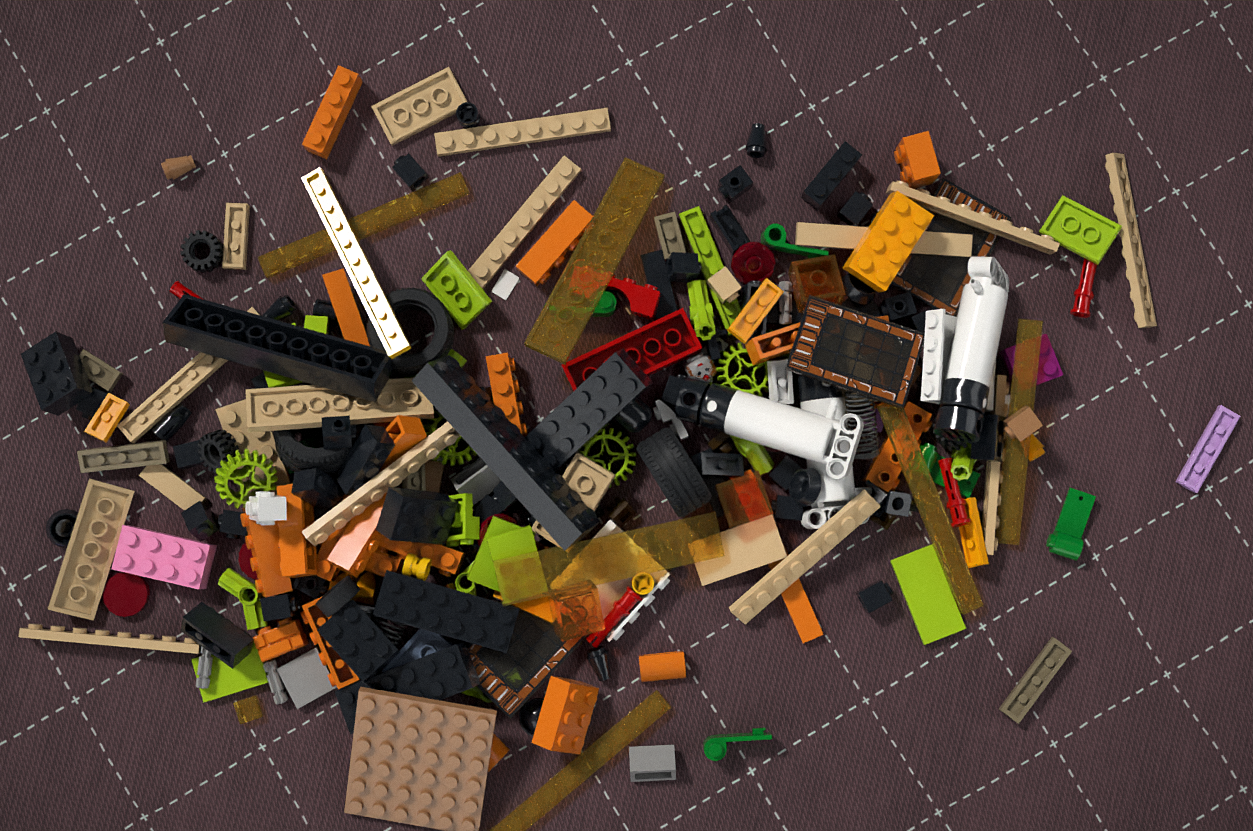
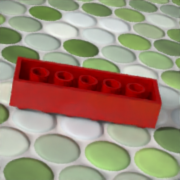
(650, 346)

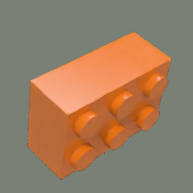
(565, 715)

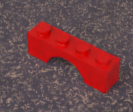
(642, 299)

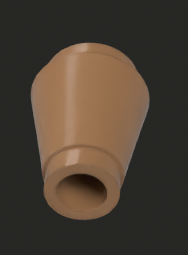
(177, 166)

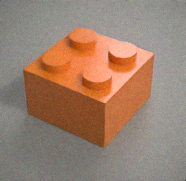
(917, 160)

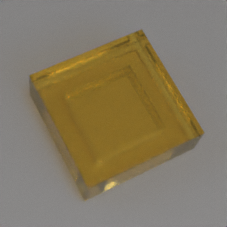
(248, 709)

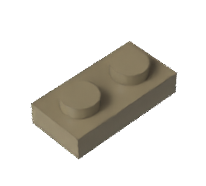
(669, 234)
(100, 371)

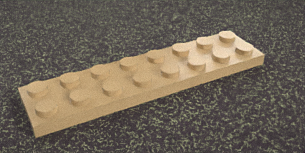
(305, 405)

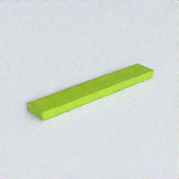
(711, 263)

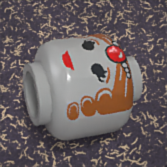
(700, 366)

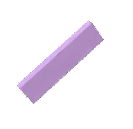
(1207, 449)

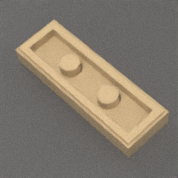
(236, 236)
(171, 486)

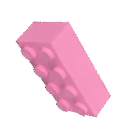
(164, 557)

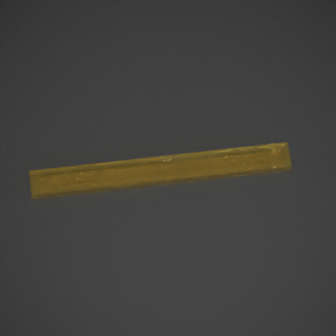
(366, 224)
(1017, 452)
(930, 508)
(585, 764)

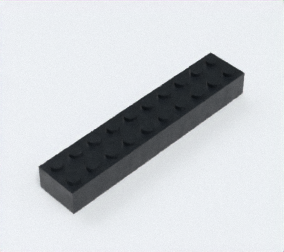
(278, 347)
(506, 451)

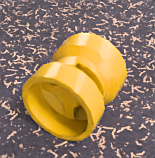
(416, 566)
(644, 585)

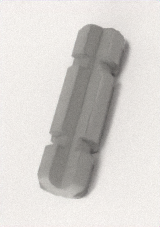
(785, 303)
(204, 669)
(275, 682)

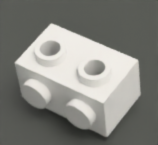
(266, 508)

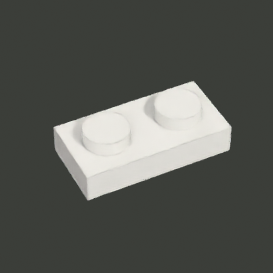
(780, 381)

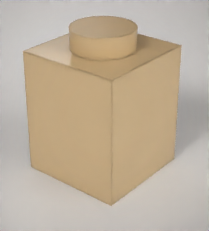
(724, 286)

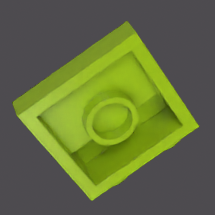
(465, 526)

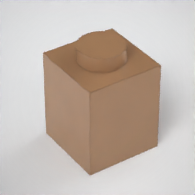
(1022, 424)

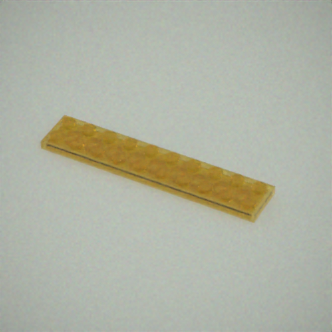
(594, 261)
(608, 558)

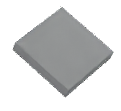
(306, 678)

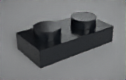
(720, 465)

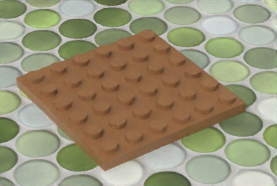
(419, 760)

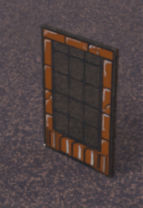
(939, 278)
(855, 352)
(530, 660)

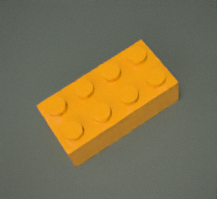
(888, 241)

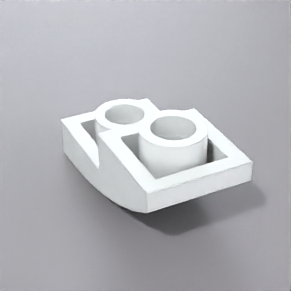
(665, 413)

